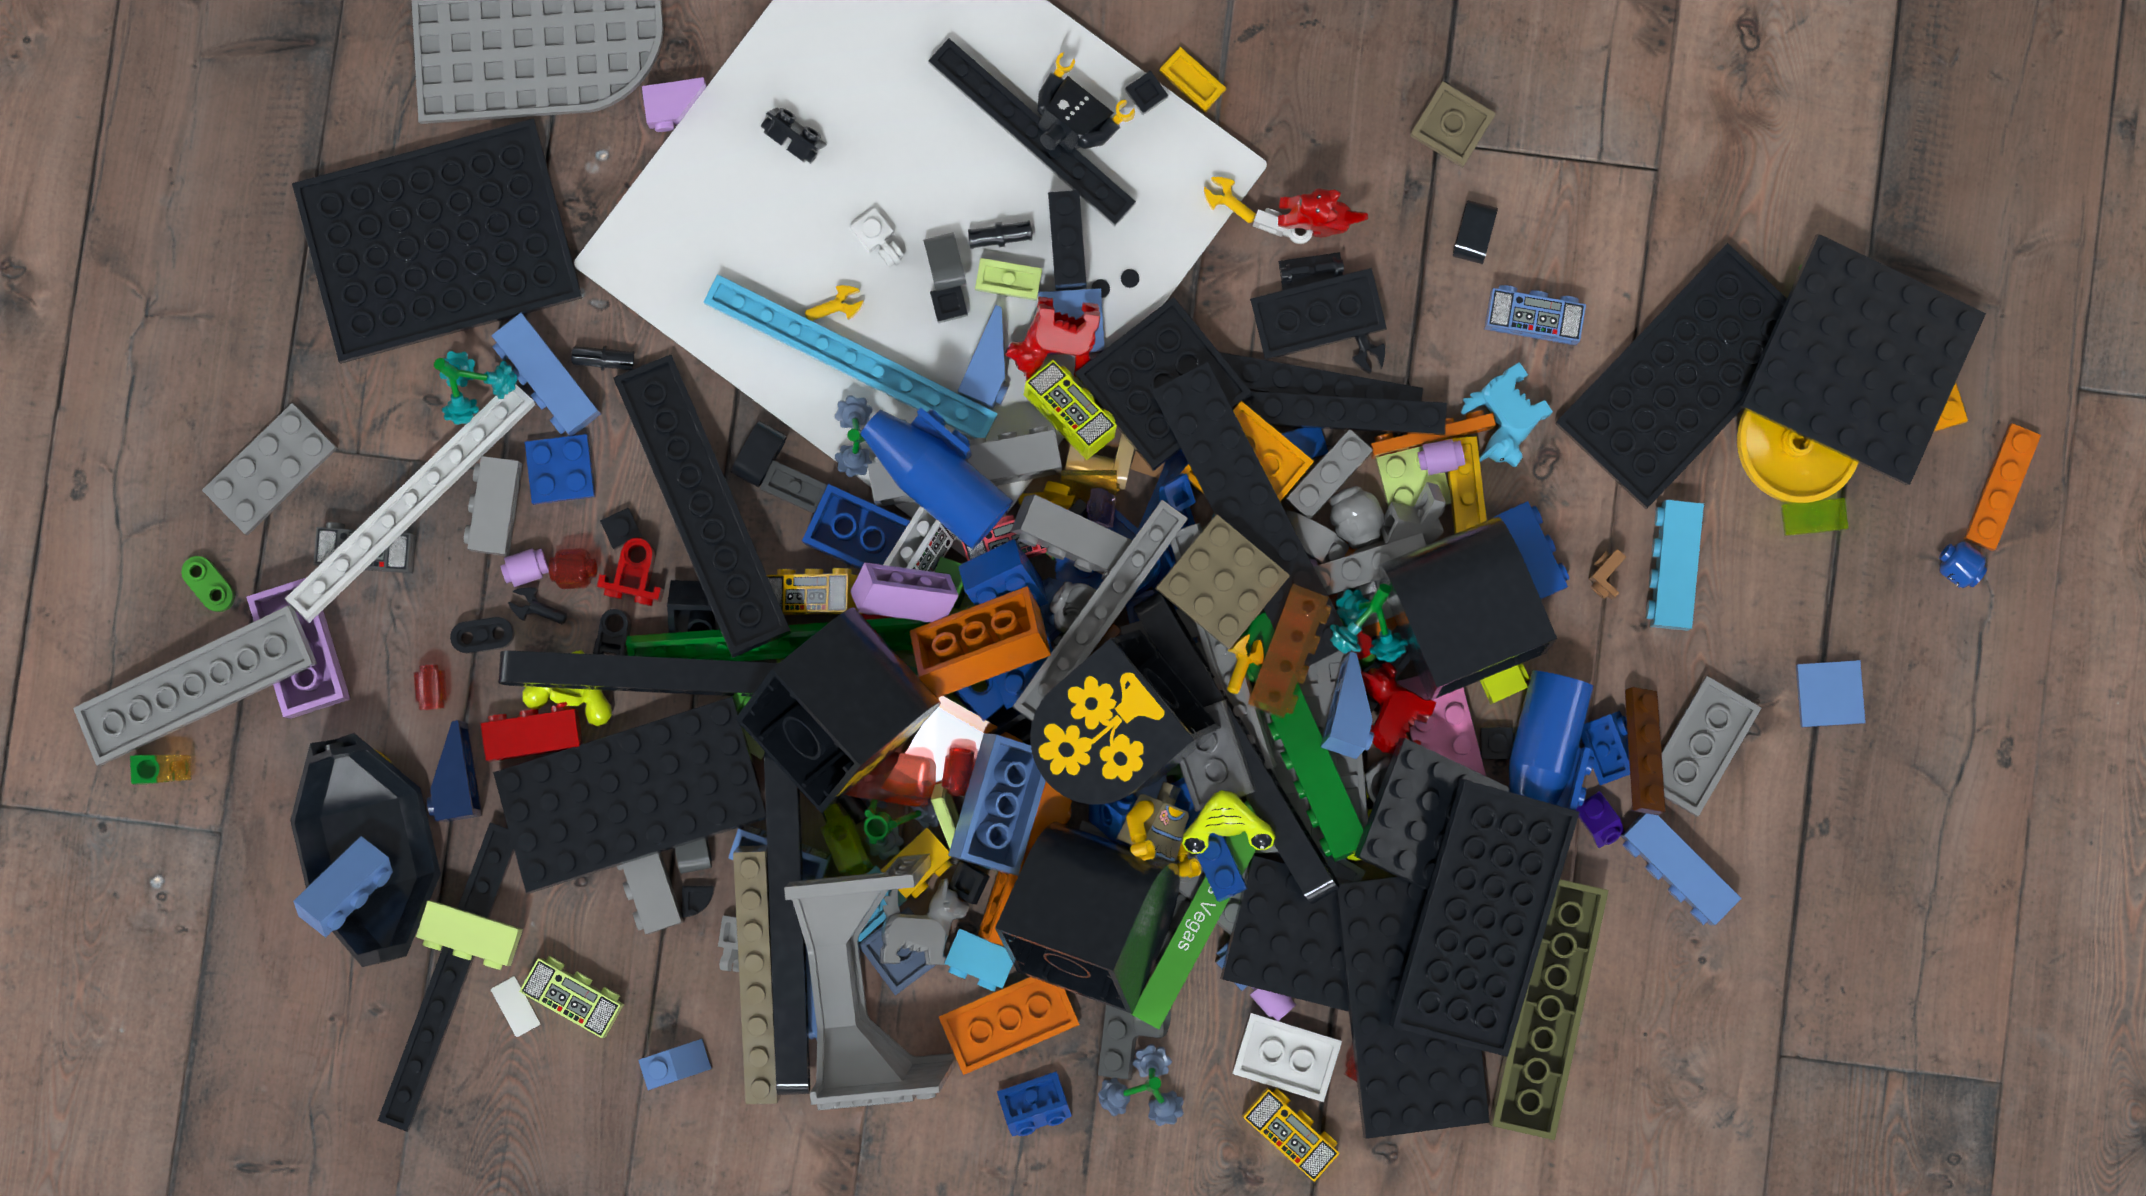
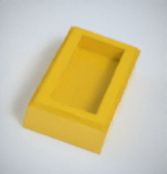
(1192, 79)

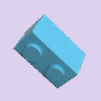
(980, 959)

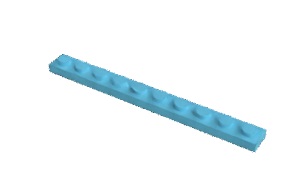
(849, 357)

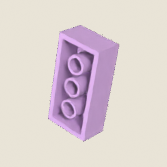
(315, 686)

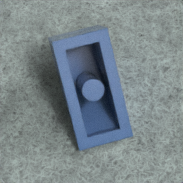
(675, 1064)

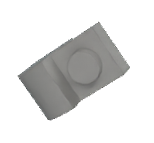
(1406, 521)
(1317, 540)

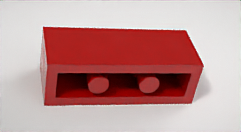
(531, 733)

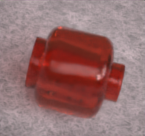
(572, 568)

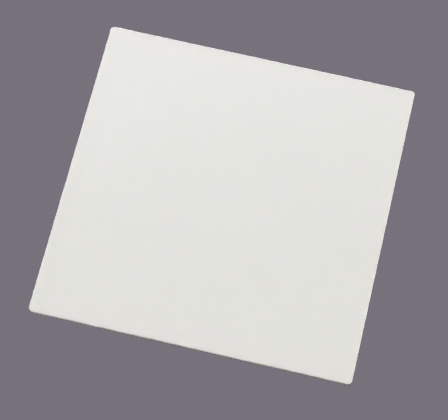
(931, 166)

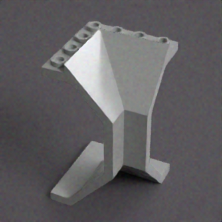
(854, 1055)

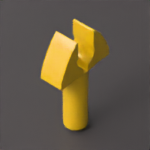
(1228, 199)
(836, 305)
(1054, 493)
(1243, 660)

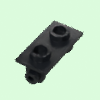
(803, 139)
(1310, 269)

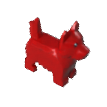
(1319, 213)
(1055, 334)
(1398, 707)

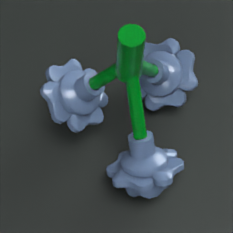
(852, 415)
(1150, 1063)

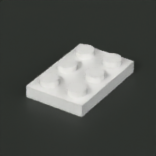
(1287, 1057)

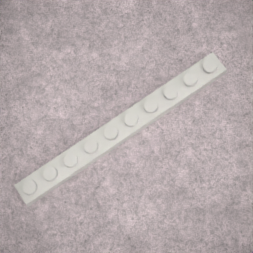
(408, 503)

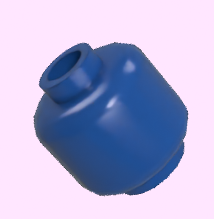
(1962, 564)

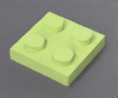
(1404, 480)

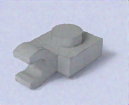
(729, 942)

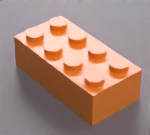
(980, 642)

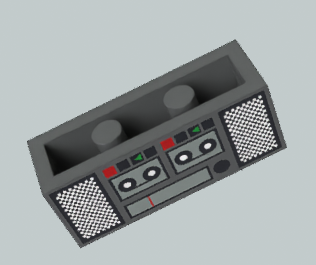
(395, 558)

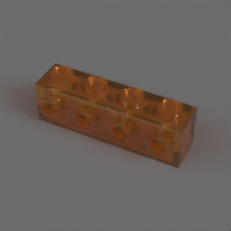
(1288, 652)

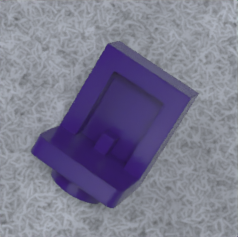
(1600, 820)

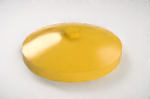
(1788, 463)

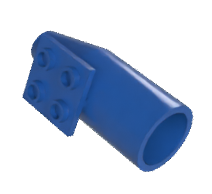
(933, 471)
(1546, 746)

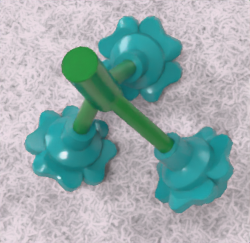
(457, 371)
(1354, 611)

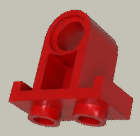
(633, 577)

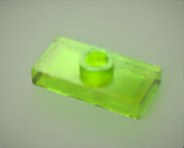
(1814, 517)

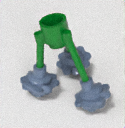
(884, 831)

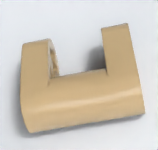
(1097, 462)

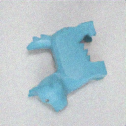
(1511, 412)

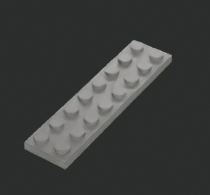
(195, 685)

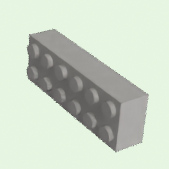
(1000, 461)

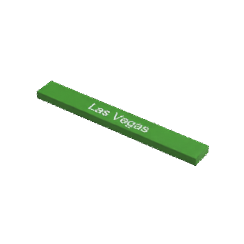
(1188, 942)

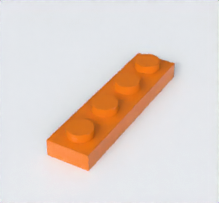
(1474, 423)
(2002, 487)

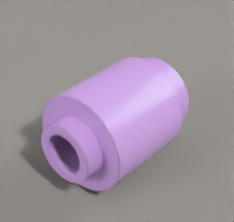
(1441, 456)
(524, 567)
(1272, 1003)

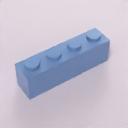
(545, 374)
(1681, 868)

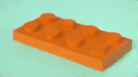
(1007, 1022)

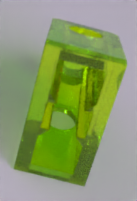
(850, 853)

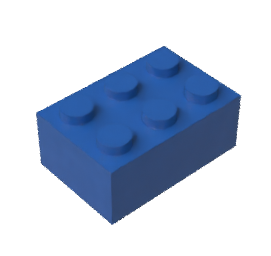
(853, 529)

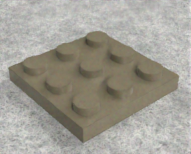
(1222, 581)

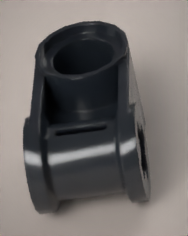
(612, 641)

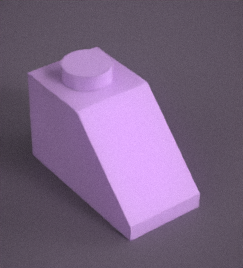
(670, 101)

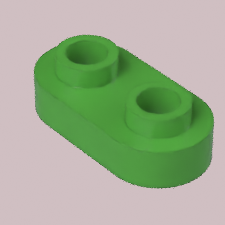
(207, 583)

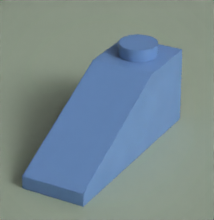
(986, 371)
(1349, 714)

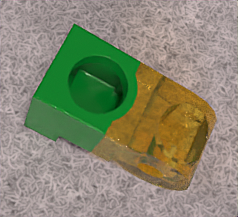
(159, 769)

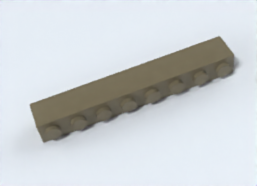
(755, 973)

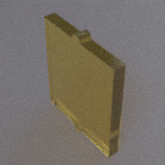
(1083, 480)

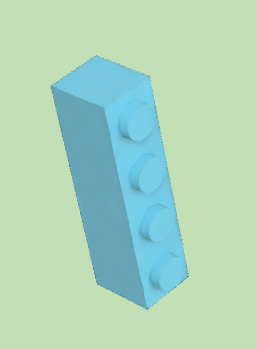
(1676, 565)

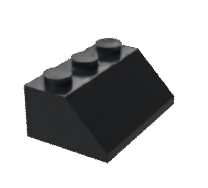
(689, 608)

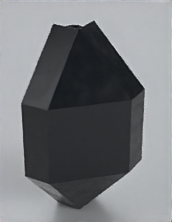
(358, 793)

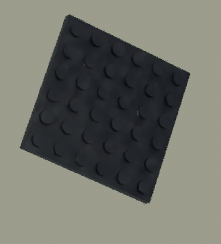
(1862, 359)

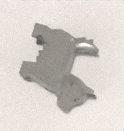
(920, 932)

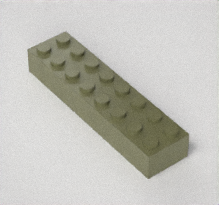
(1544, 1042)

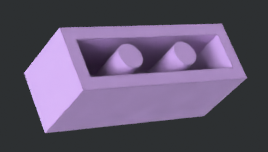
(903, 593)

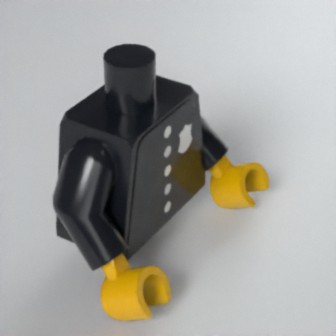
(1073, 115)

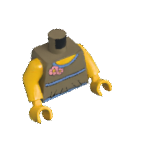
(1158, 829)

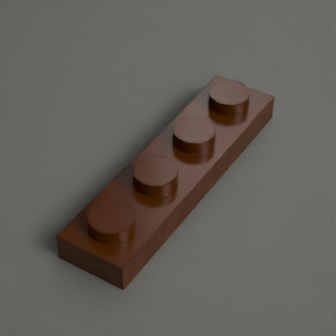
(1645, 751)

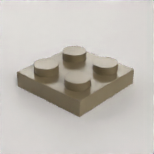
(1452, 124)

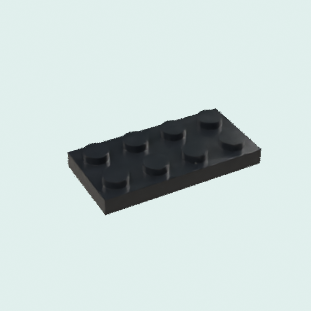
(1318, 314)

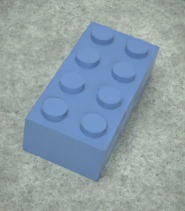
(999, 806)

